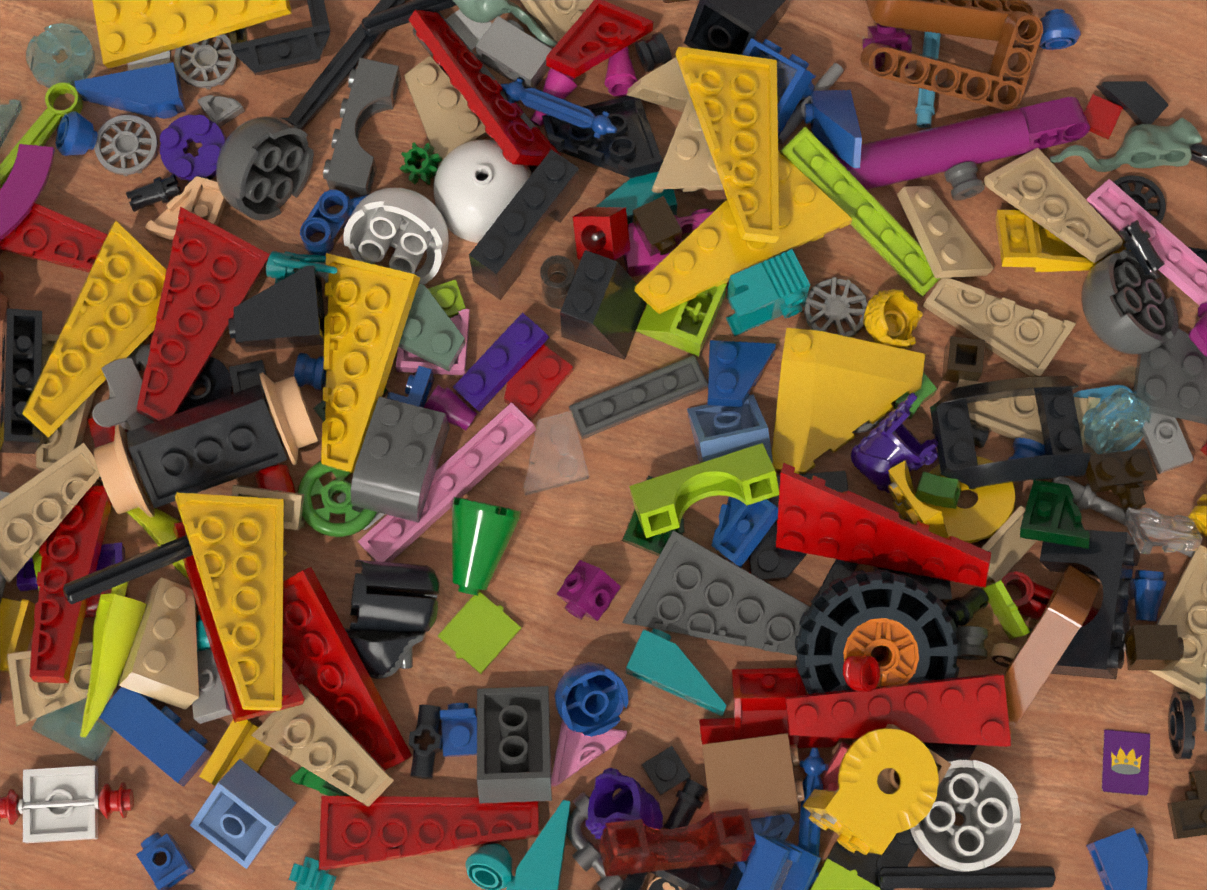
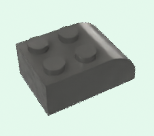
(398, 459)
(513, 745)

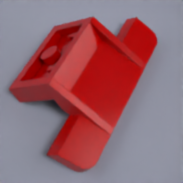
(760, 708)

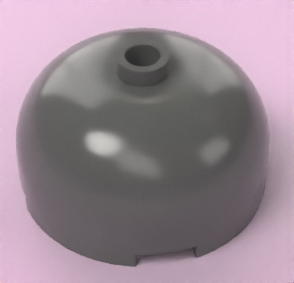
(263, 166)
(1127, 306)

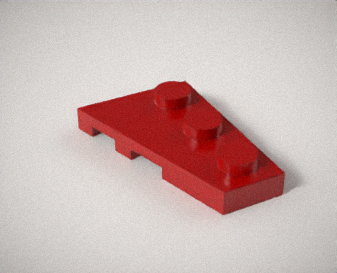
(596, 37)

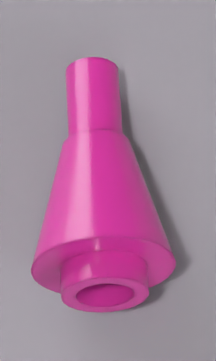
(556, 85)

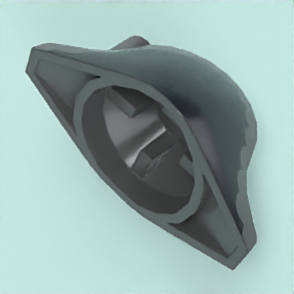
(384, 651)

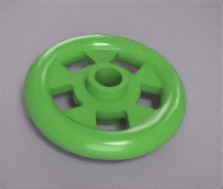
(320, 518)

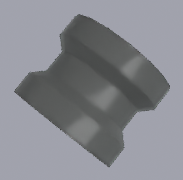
(964, 181)
(972, 642)

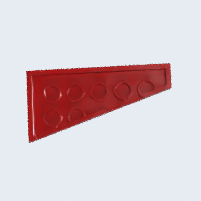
(202, 285)
(864, 532)
(330, 667)

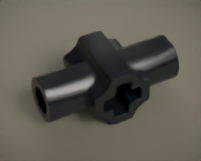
(427, 723)

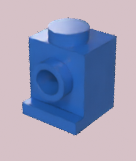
(175, 868)

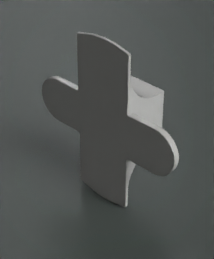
(124, 391)

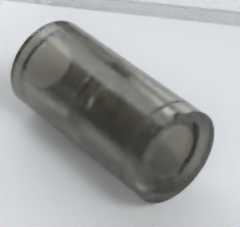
(556, 278)

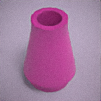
(620, 73)

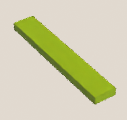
(868, 215)

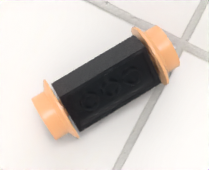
(205, 446)

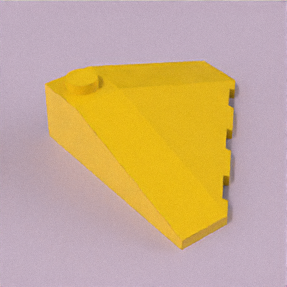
(832, 389)

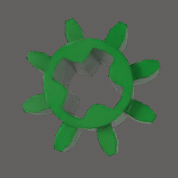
(413, 160)

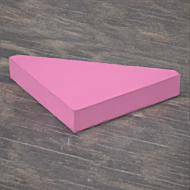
(577, 751)

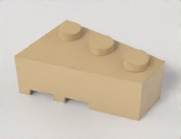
(165, 647)

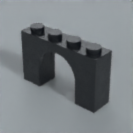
(548, 191)
(1097, 645)

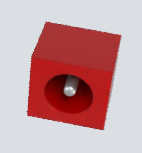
(602, 232)

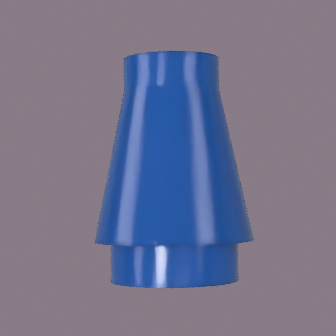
(1148, 594)

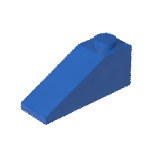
(142, 91)
(835, 123)
(1121, 860)

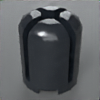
(394, 597)

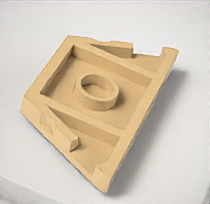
(688, 158)

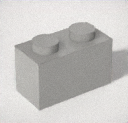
(513, 52)

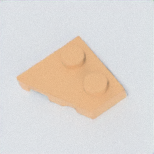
(199, 197)

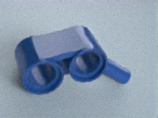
(327, 223)

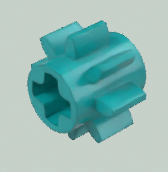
(310, 877)

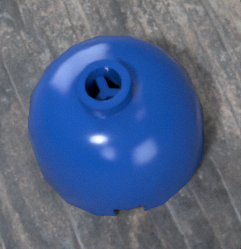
(591, 698)

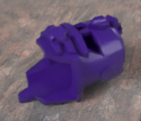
(891, 445)
(626, 805)

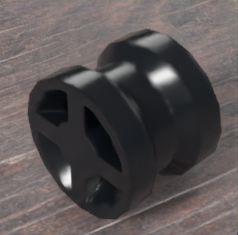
(653, 51)

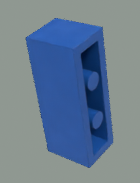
(156, 734)

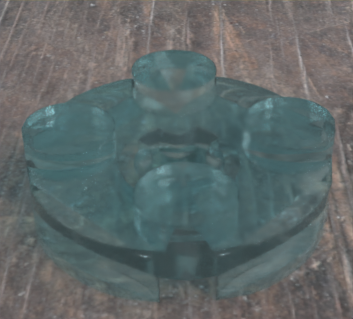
(48, 44)
(1120, 408)

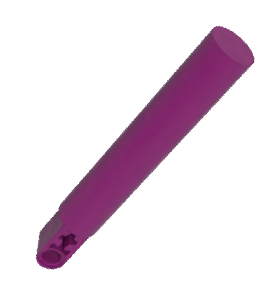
(969, 140)

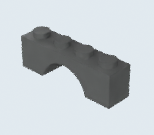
(373, 90)

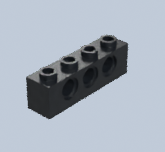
(18, 378)

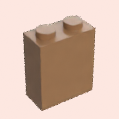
(753, 776)

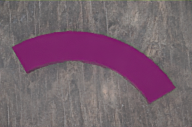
(24, 185)

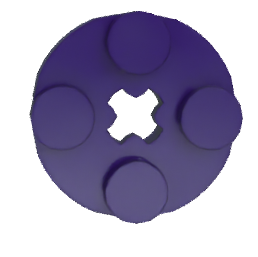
(176, 140)

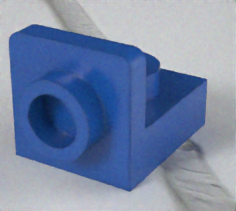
(417, 388)
(459, 730)

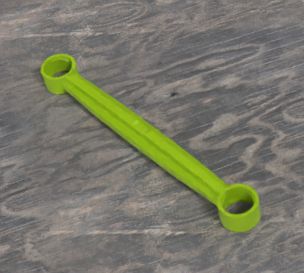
(44, 125)

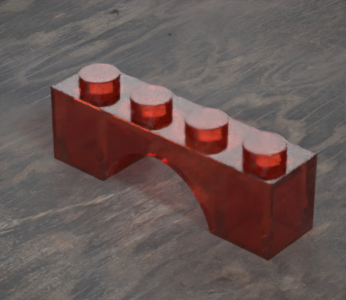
(716, 839)

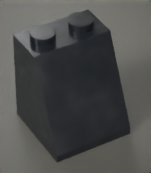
(731, 24)
(602, 306)
(282, 315)

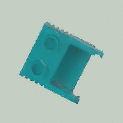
(766, 292)

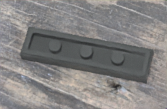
(638, 397)

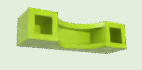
(740, 475)

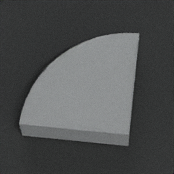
(220, 108)

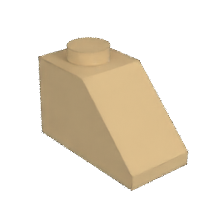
(663, 87)

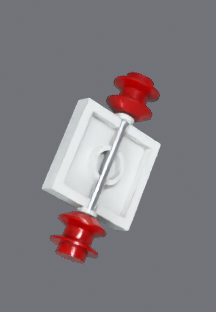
(63, 804)

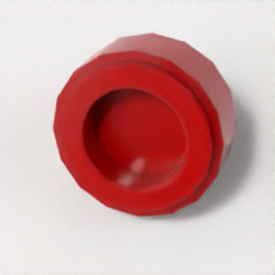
(861, 673)

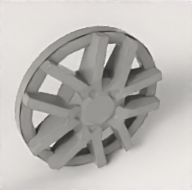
(206, 60)
(126, 145)
(836, 307)

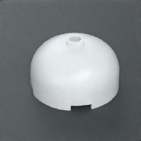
(476, 187)
(402, 221)
(989, 816)

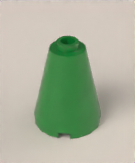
(479, 542)

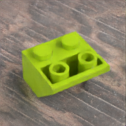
(685, 324)

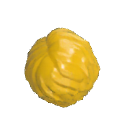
(892, 318)

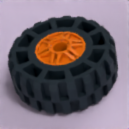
(873, 612)

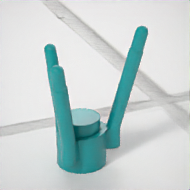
(285, 264)

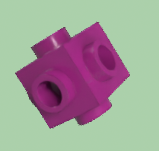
(889, 36)
(588, 591)

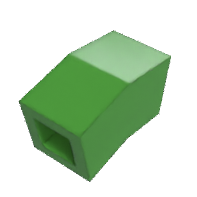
(926, 392)
(938, 490)

